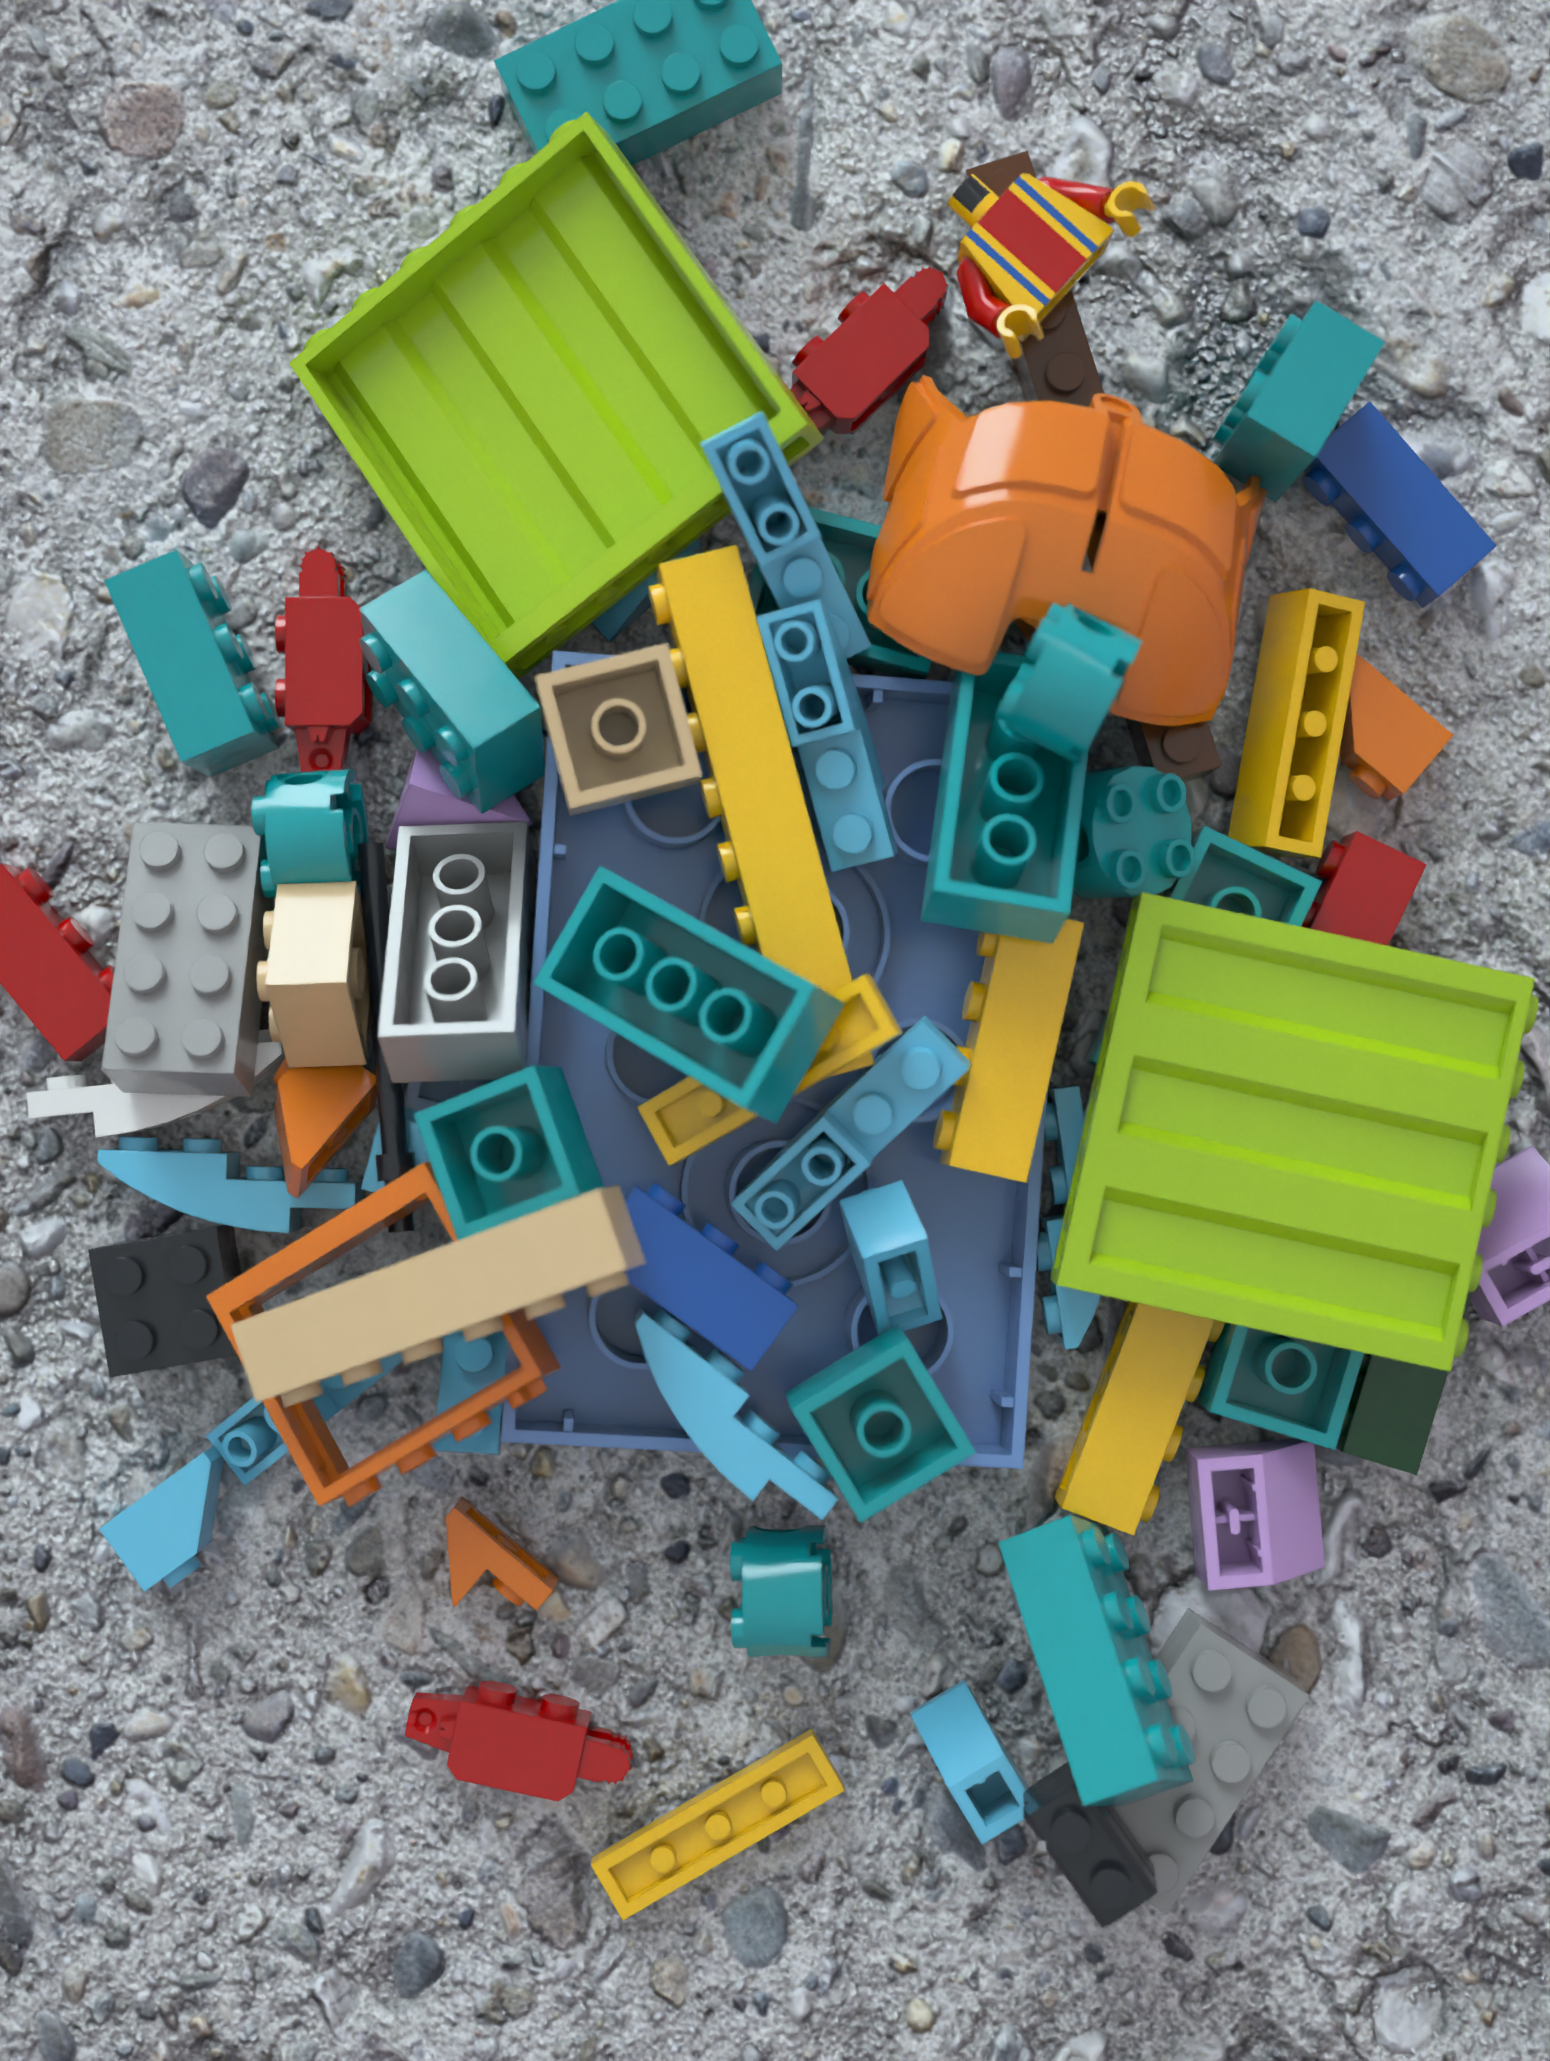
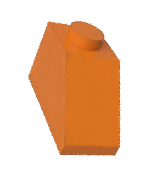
(1386, 735)
(317, 1115)

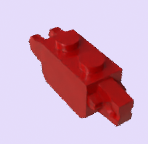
(869, 354)
(324, 665)
(518, 1740)

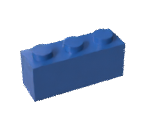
(1396, 507)
(703, 1281)

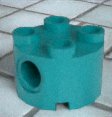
(1072, 683)
(310, 828)
(1132, 833)
(783, 1592)

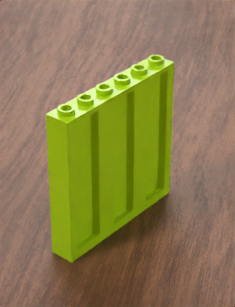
(547, 395)
(1294, 1131)

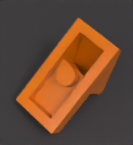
(481, 1545)

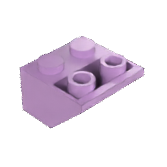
(1516, 1241)
(1254, 1513)

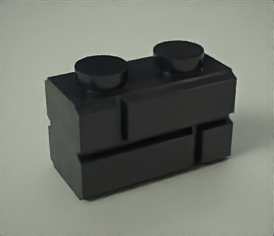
(1090, 1847)

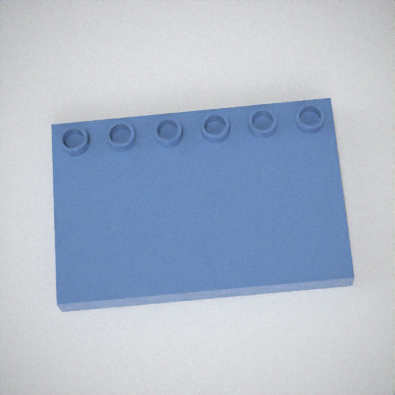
(975, 1222)

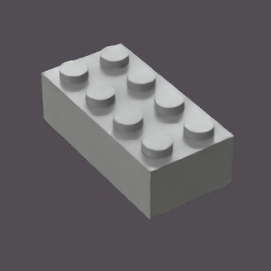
(459, 953)
(188, 962)
(1235, 1717)

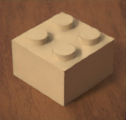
(618, 729)
(317, 974)

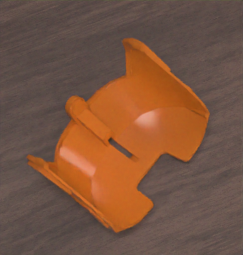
(998, 520)

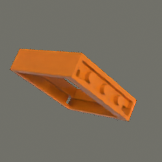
(302, 1423)

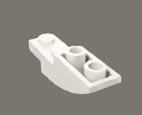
(136, 1112)

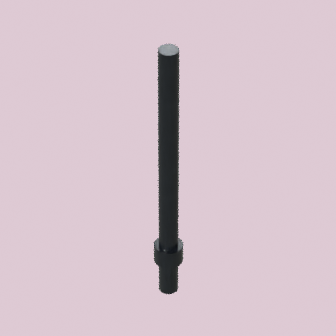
(395, 1156)

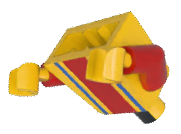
(1034, 246)

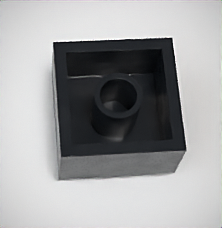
(156, 1298)

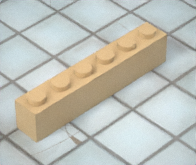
(438, 1294)

